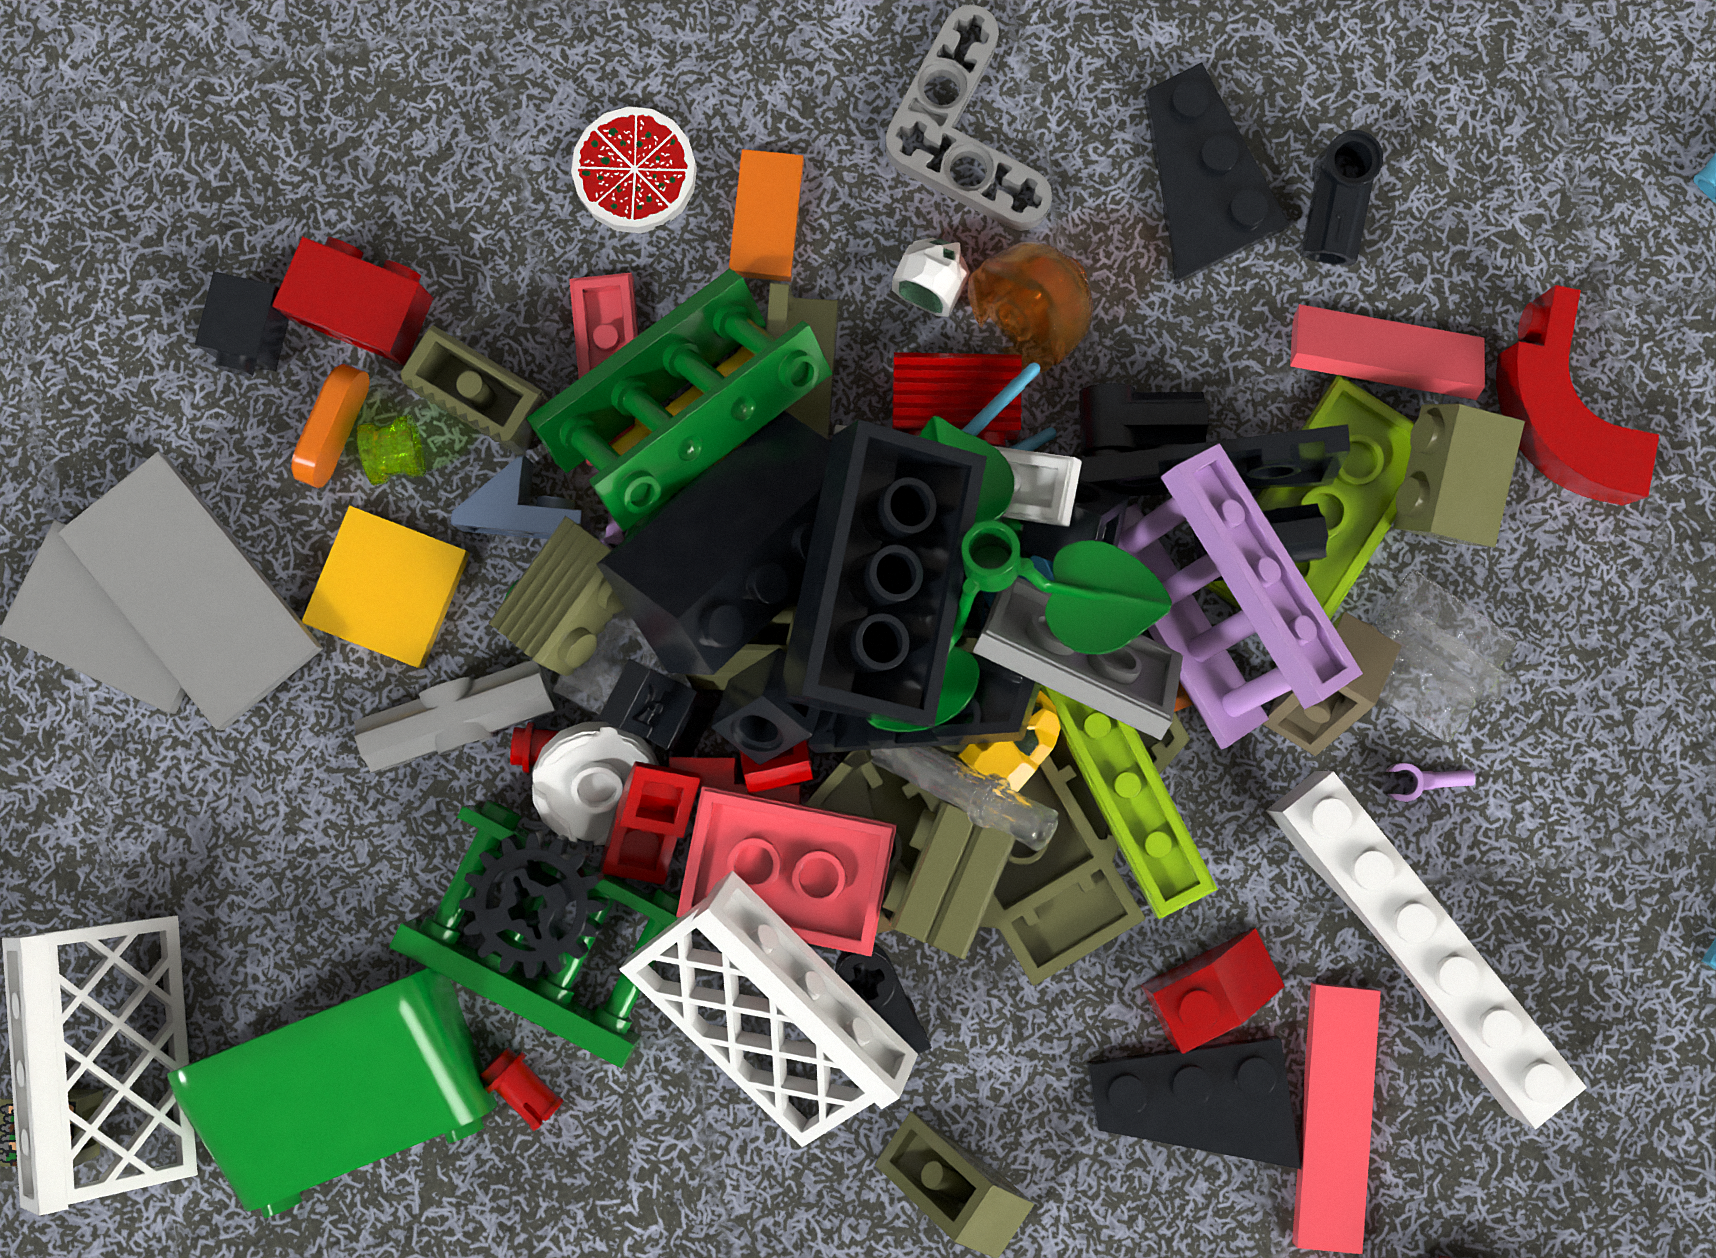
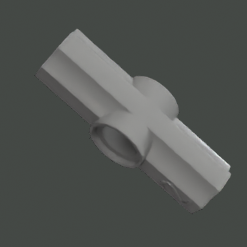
(454, 716)

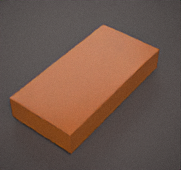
(766, 215)

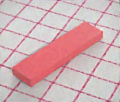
(1336, 1118)

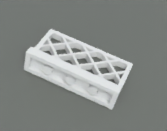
(799, 991)
(39, 1063)

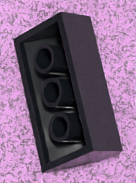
(724, 549)
(882, 576)

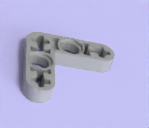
(939, 121)

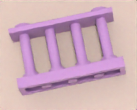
(1263, 581)

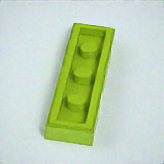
(1134, 806)

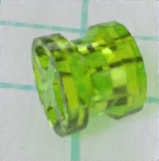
(391, 450)

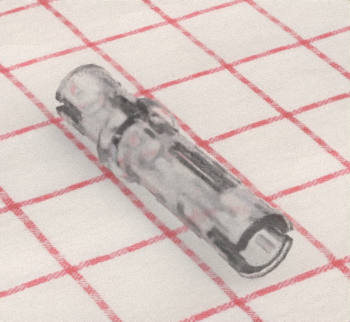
(983, 797)

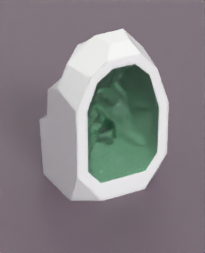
(931, 275)

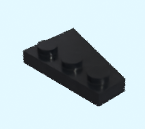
(1207, 175)
(994, 714)
(1208, 1099)

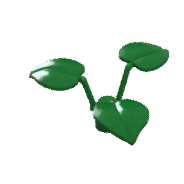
(1098, 590)

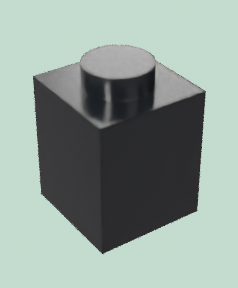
(241, 325)

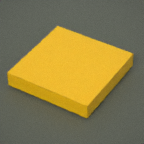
(386, 587)

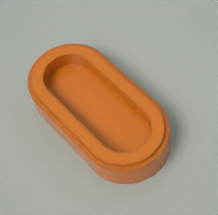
(329, 425)

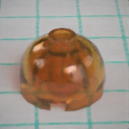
(1035, 300)

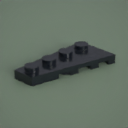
(1262, 461)

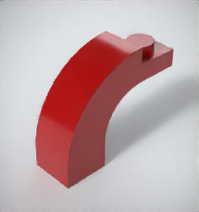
(1559, 430)

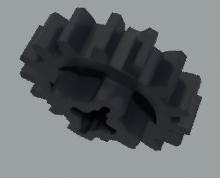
(540, 928)

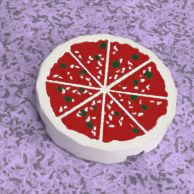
(634, 169)

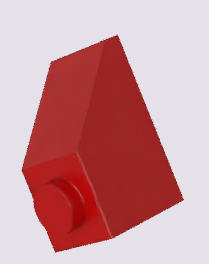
(1214, 991)

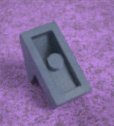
(504, 507)

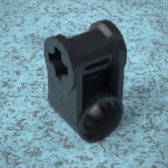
(886, 996)

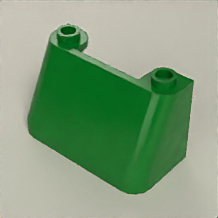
(336, 1090)

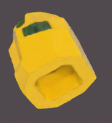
(1018, 759)

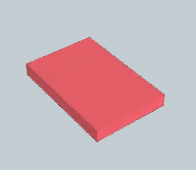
(804, 861)

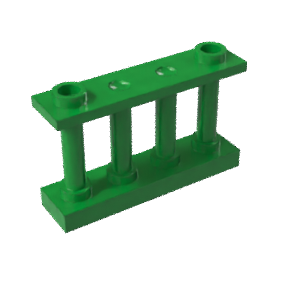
(657, 365)
(549, 998)

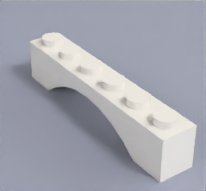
(1444, 966)

